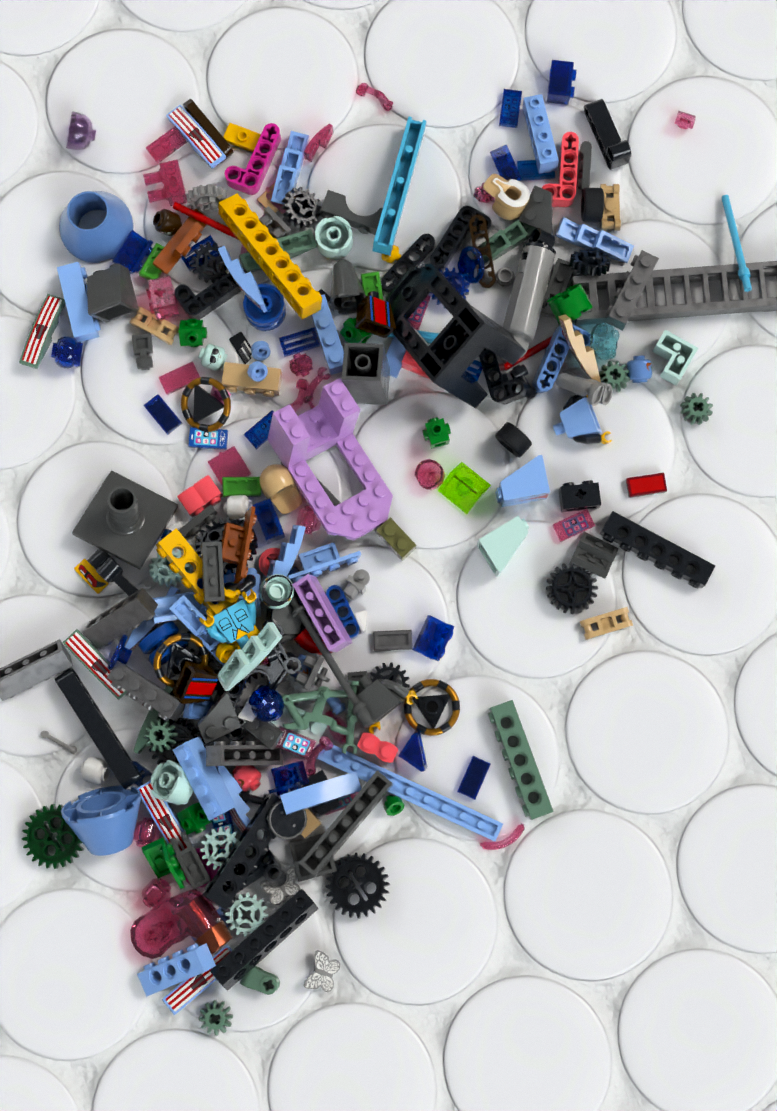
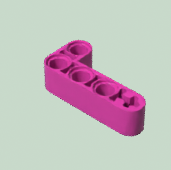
(257, 158)

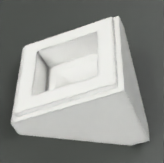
(361, 618)

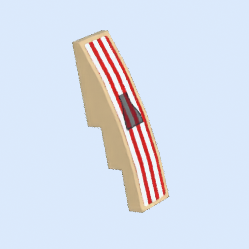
(583, 354)

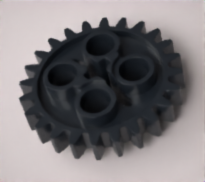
(215, 532)
(342, 895)

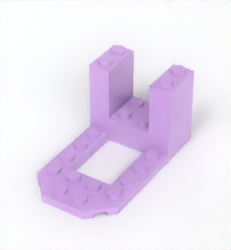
(316, 430)

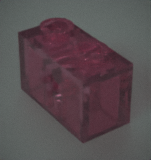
(163, 298)

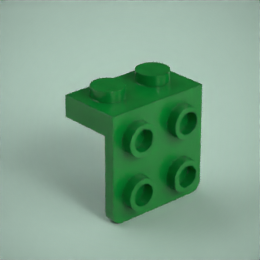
(162, 860)

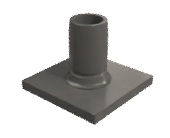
(125, 519)

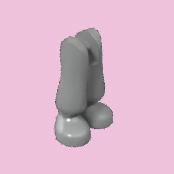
(596, 391)

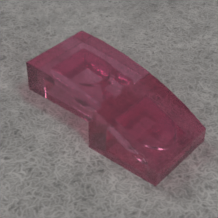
(320, 139)

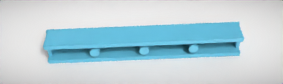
(399, 187)

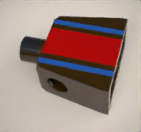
(375, 316)
(196, 683)

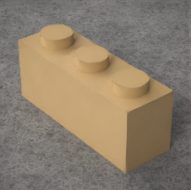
(236, 378)

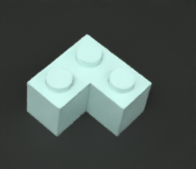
(677, 352)

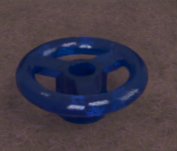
(467, 265)
(120, 654)

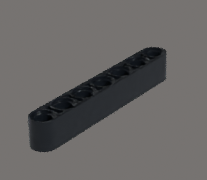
(98, 728)

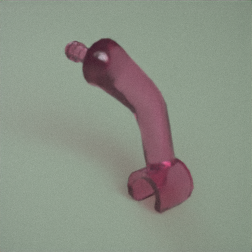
(363, 88)
(302, 385)
(308, 397)
(324, 743)

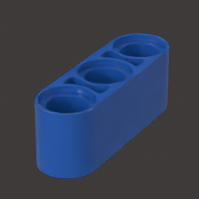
(342, 602)

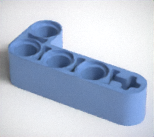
(554, 358)

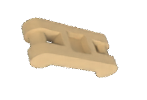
(611, 208)
(153, 326)
(606, 623)

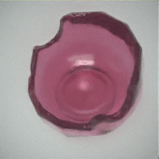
(429, 474)

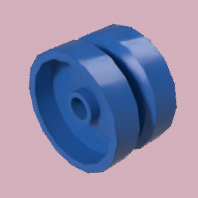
(275, 309)
(154, 639)

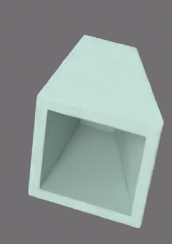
(502, 543)

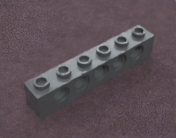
(346, 823)

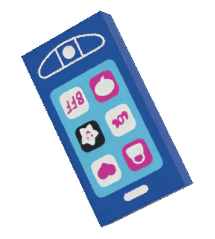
(210, 440)

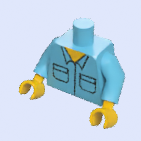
(233, 622)

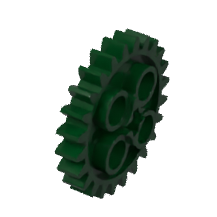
(39, 847)

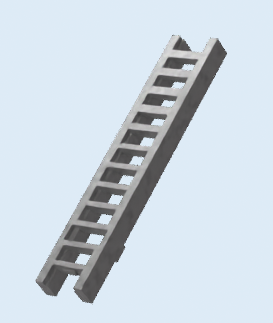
(682, 275)

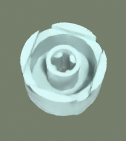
(337, 247)
(171, 783)

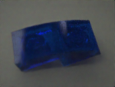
(505, 163)

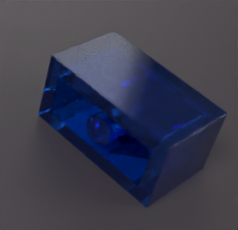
(560, 82)
(269, 521)

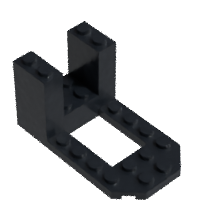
(457, 343)

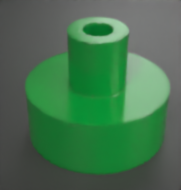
(393, 805)

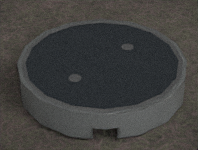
(285, 825)

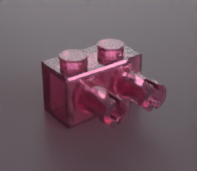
(172, 178)

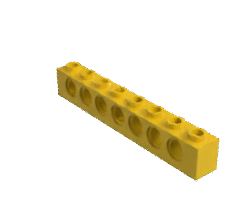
(270, 256)
(189, 580)

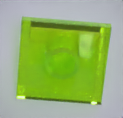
(464, 487)

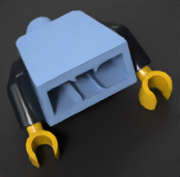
(580, 422)
(252, 582)

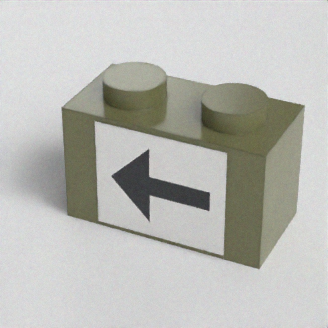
(396, 539)

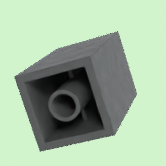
(366, 373)

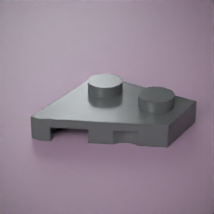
(539, 210)
(219, 720)

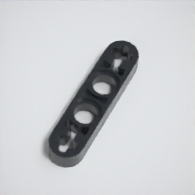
(407, 262)

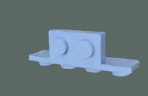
(322, 559)

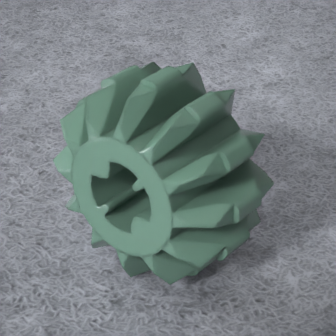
(621, 375)
(693, 402)
(154, 738)
(215, 1025)

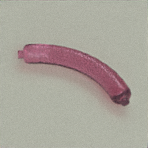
(505, 842)

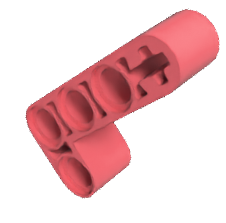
(565, 169)

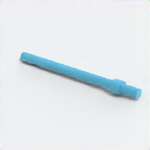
(743, 272)

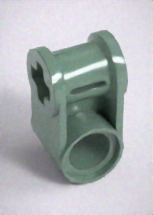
(257, 979)

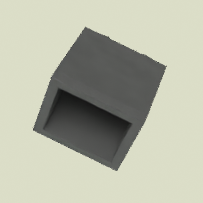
(111, 293)

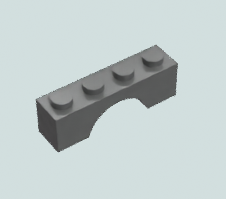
(335, 205)

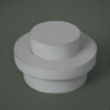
(504, 276)

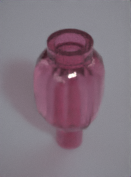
(337, 736)

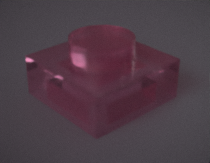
(685, 120)

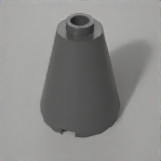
(345, 288)

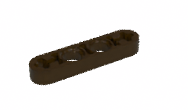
(209, 128)
(486, 250)

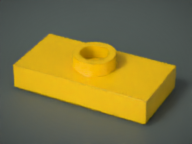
(241, 137)

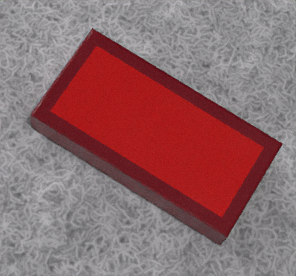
(646, 485)

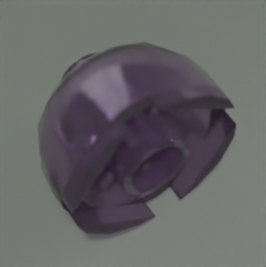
(80, 132)

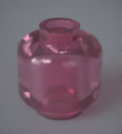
(308, 519)
(146, 832)
(156, 892)

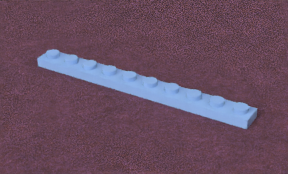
(415, 793)

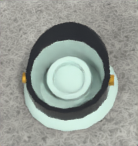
(276, 591)

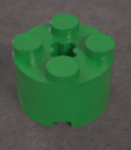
(570, 302)

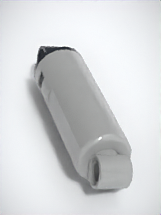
(530, 287)

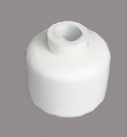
(237, 506)
(95, 770)

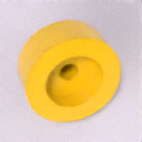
(394, 255)
(224, 651)

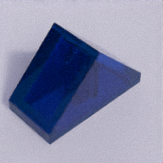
(414, 752)

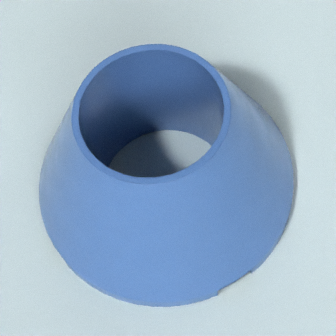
(100, 242)
(104, 818)

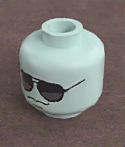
(213, 357)

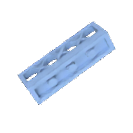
(164, 614)

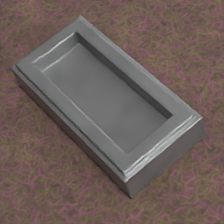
(392, 640)

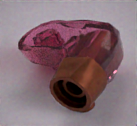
(177, 919)

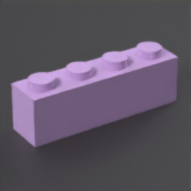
(322, 613)

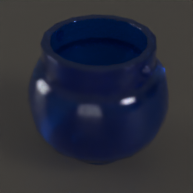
(67, 352)
(266, 704)

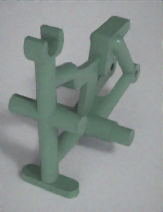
(321, 696)

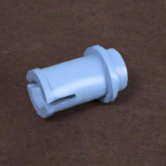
(336, 705)

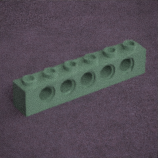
(543, 804)

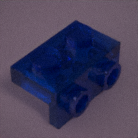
(133, 252)
(433, 638)
(289, 777)

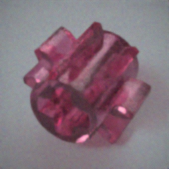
(301, 364)

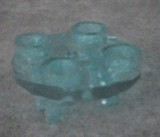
(604, 341)

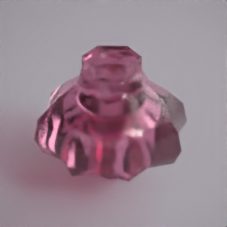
(481, 195)

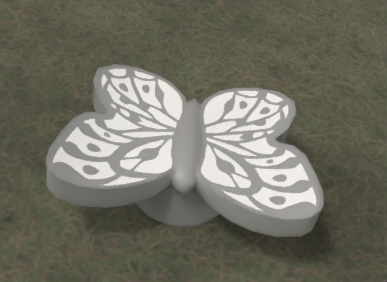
(289, 888)
(323, 972)

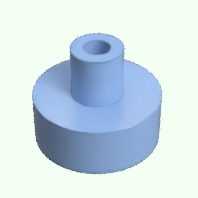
(260, 350)
(257, 371)

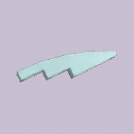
(249, 657)

